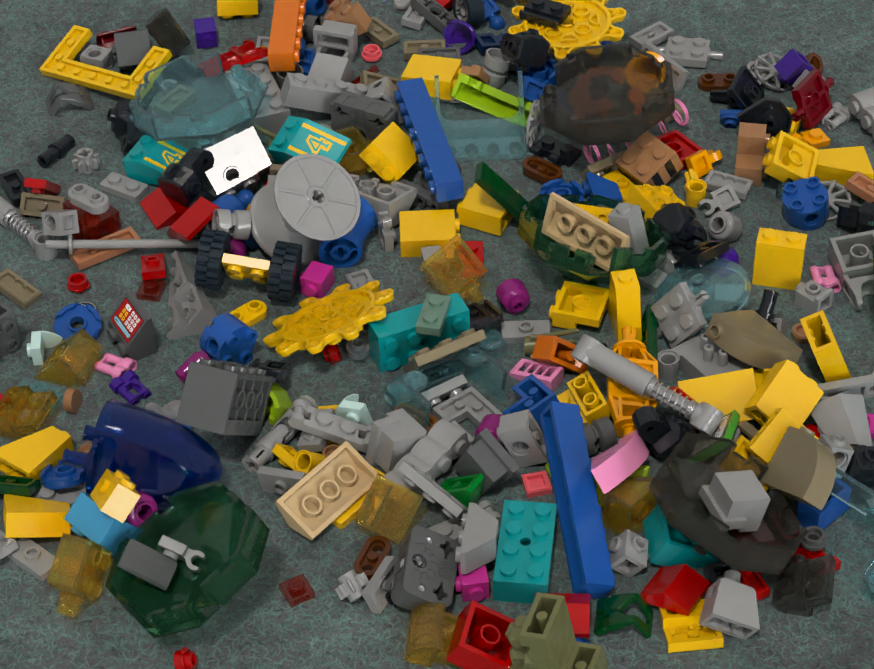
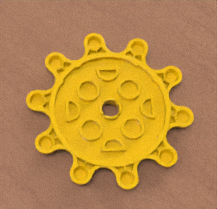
(585, 26)
(329, 319)

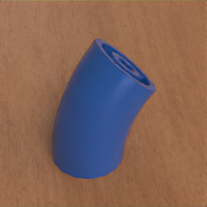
(348, 249)

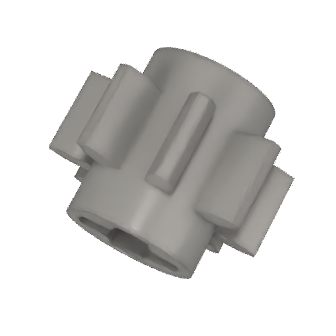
(85, 161)
(351, 585)

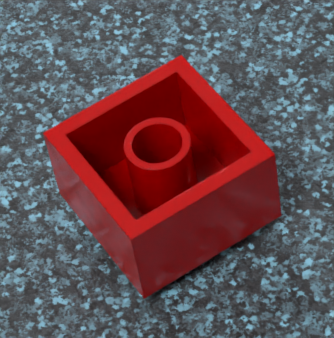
(480, 639)

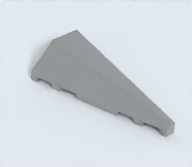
(189, 303)
(845, 416)

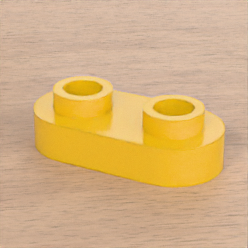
(251, 312)

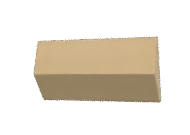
(582, 230)
(326, 491)

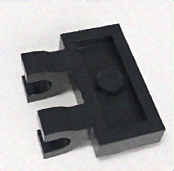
(556, 151)
(700, 253)

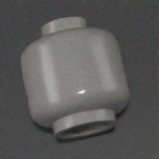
(725, 226)

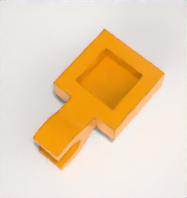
(814, 138)
(702, 161)

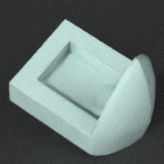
(40, 341)
(354, 410)

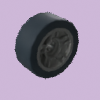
(469, 11)

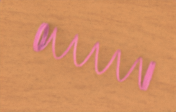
(679, 121)

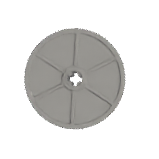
(305, 205)

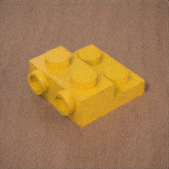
(789, 158)
(578, 305)

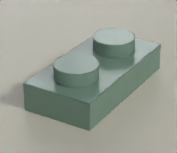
(433, 314)

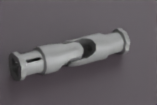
(278, 434)

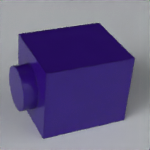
(205, 32)
(792, 66)

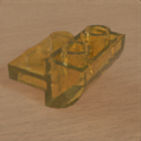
(23, 411)
(388, 508)
(429, 634)

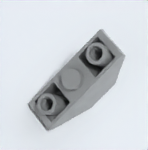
(478, 540)

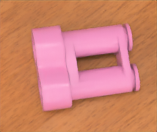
(828, 281)
(118, 370)

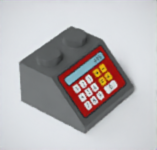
(132, 329)

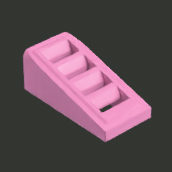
(550, 375)

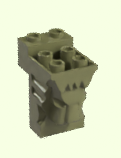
(548, 641)

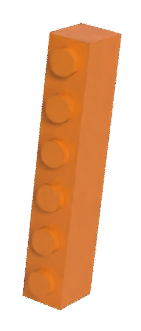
(286, 35)

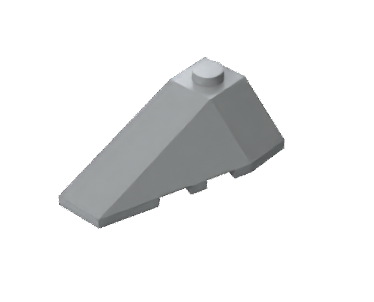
(386, 197)

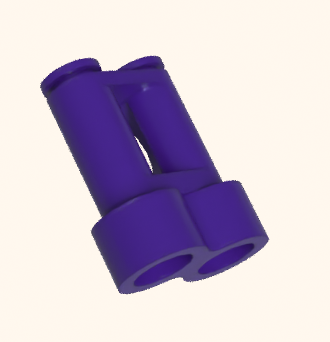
(129, 381)

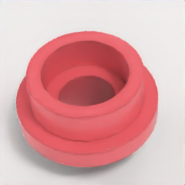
(371, 53)

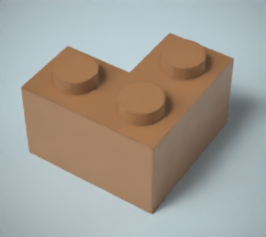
(350, 13)
(750, 152)

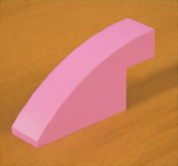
(619, 461)

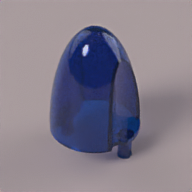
(148, 448)

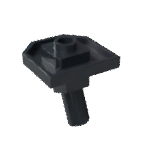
(742, 92)
(769, 112)

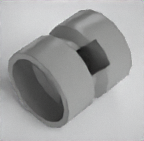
(496, 66)
(235, 223)

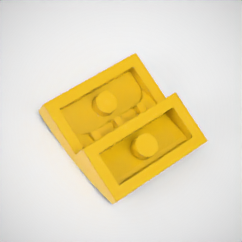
(685, 633)

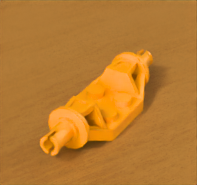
(621, 399)

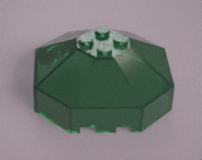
(581, 264)
(205, 520)

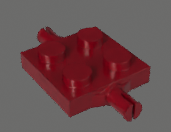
(812, 99)

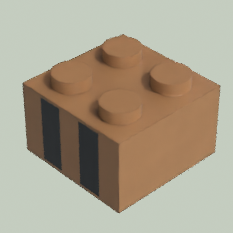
(649, 161)

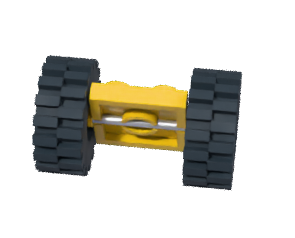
(215, 262)

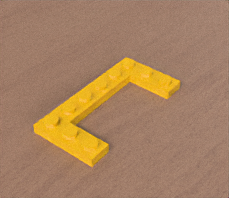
(63, 67)

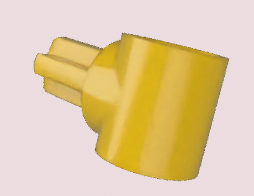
(694, 188)

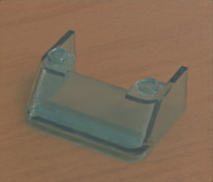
(473, 362)

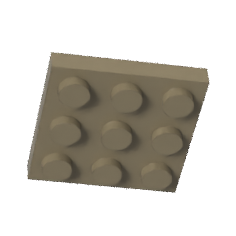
(445, 348)

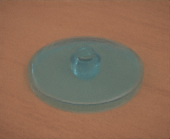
(722, 280)

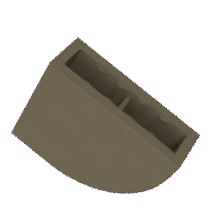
(751, 339)
(802, 468)

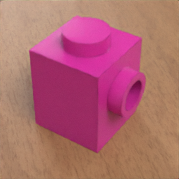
(317, 280)
(472, 585)

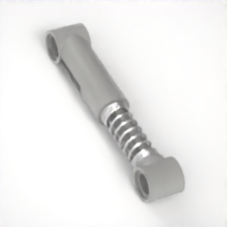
(11, 218)
(644, 383)

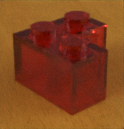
(95, 225)

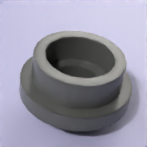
(814, 539)

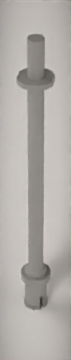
(120, 243)

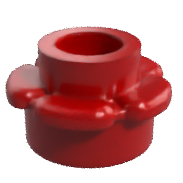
(78, 282)
(332, 354)
(185, 659)

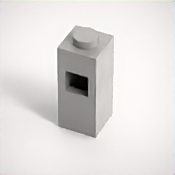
(629, 220)

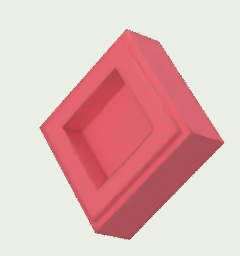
(536, 484)

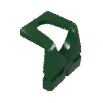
(611, 616)

